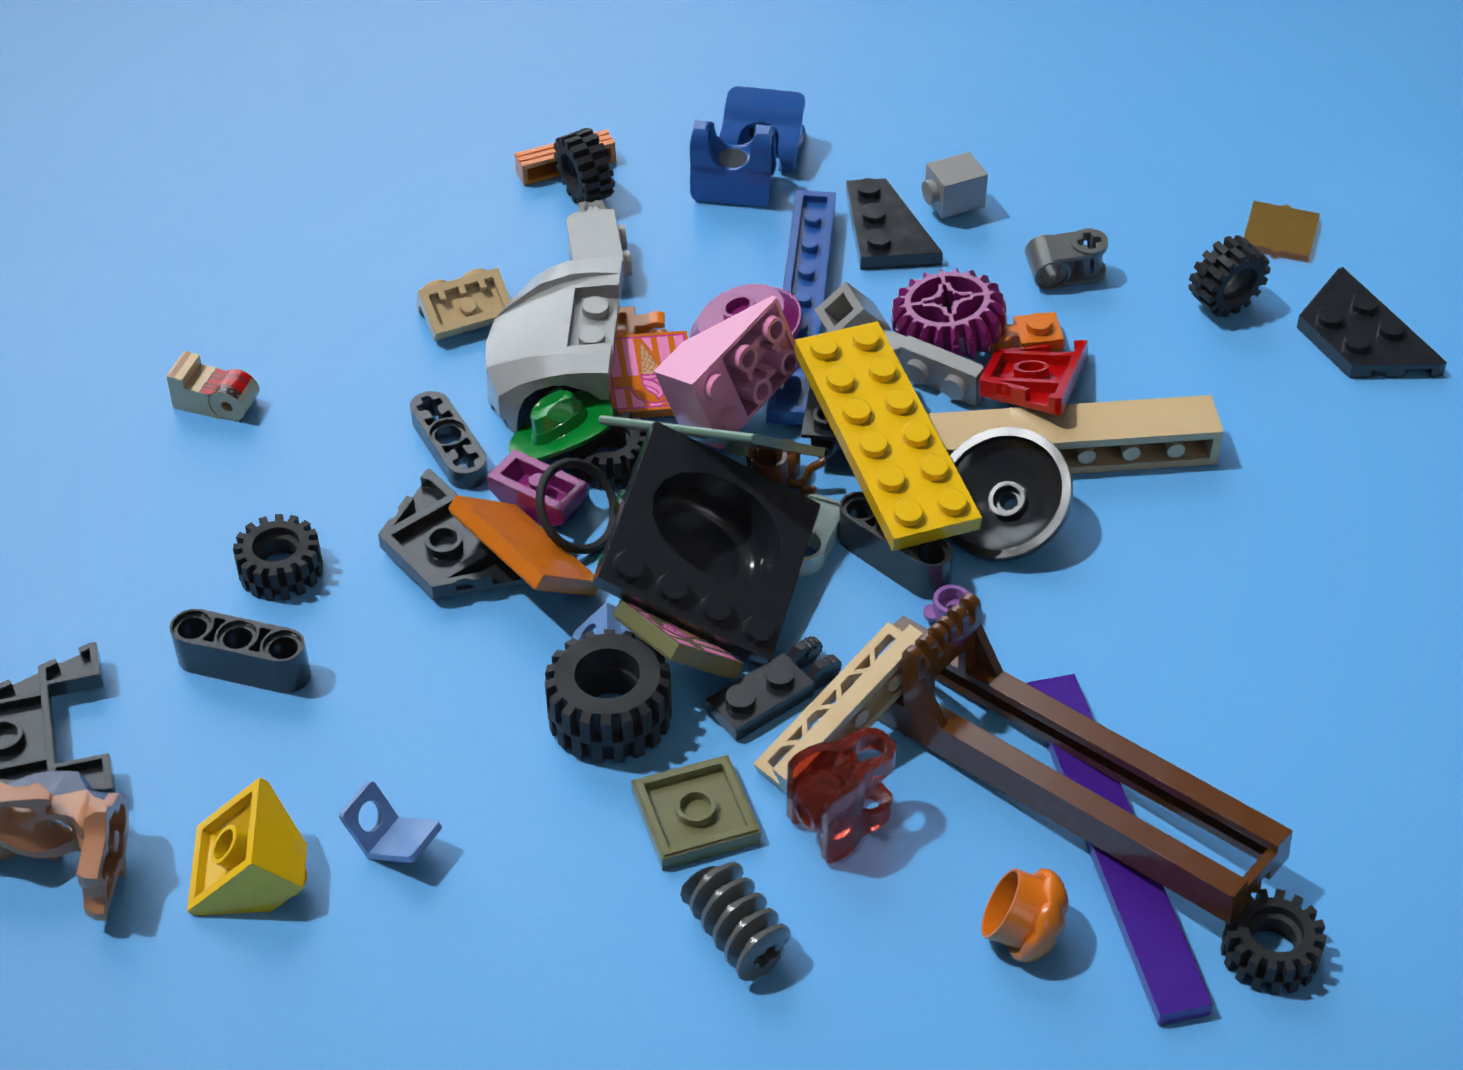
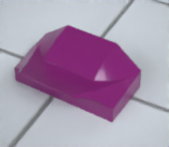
(517, 480)

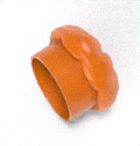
(1026, 913)

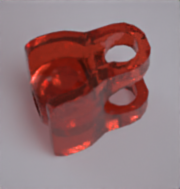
(831, 785)

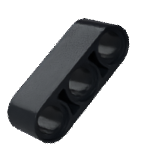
(915, 568)
(240, 650)

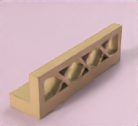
(855, 709)

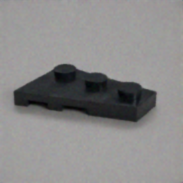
(886, 228)

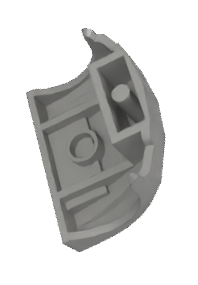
(555, 334)

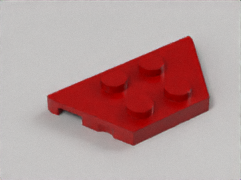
(1034, 376)

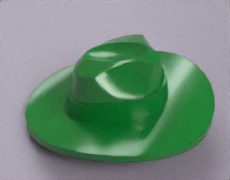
(561, 424)

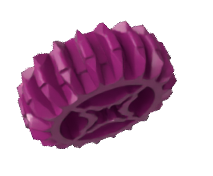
(951, 311)

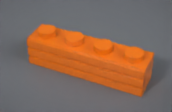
(539, 162)

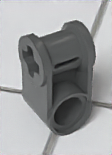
(1065, 261)

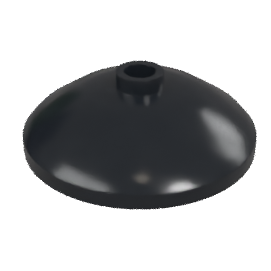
(1017, 466)

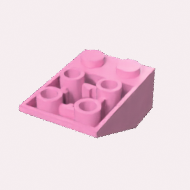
(729, 369)

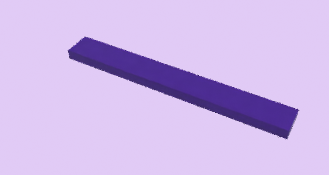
(1137, 901)

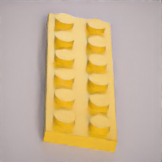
(887, 436)

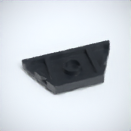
(1363, 333)
(439, 548)

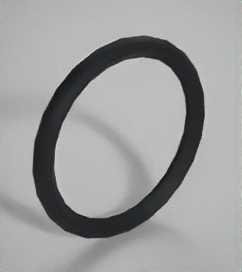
(541, 511)

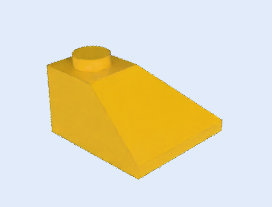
(247, 856)

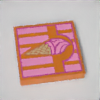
(633, 377)

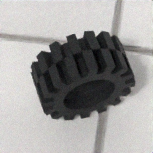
(584, 166)
(1229, 276)
(615, 464)
(282, 575)
(1268, 966)

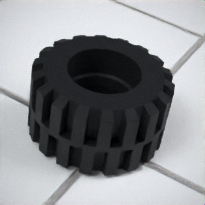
(611, 725)

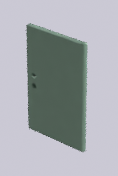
(738, 441)

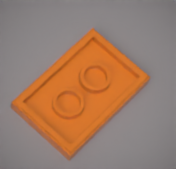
(523, 546)

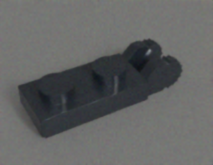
(772, 688)

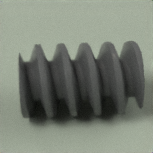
(736, 919)

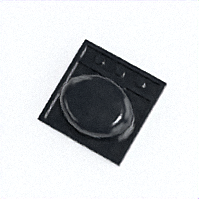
(707, 544)

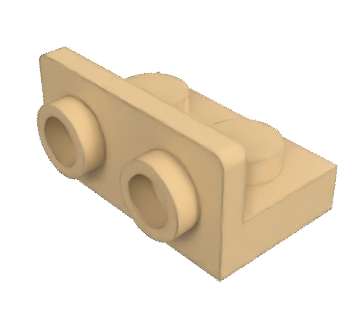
(462, 302)

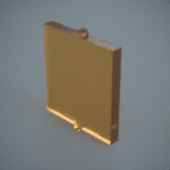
(1282, 230)

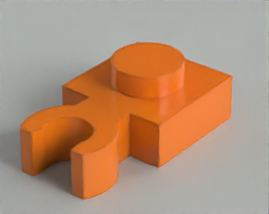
(1031, 330)

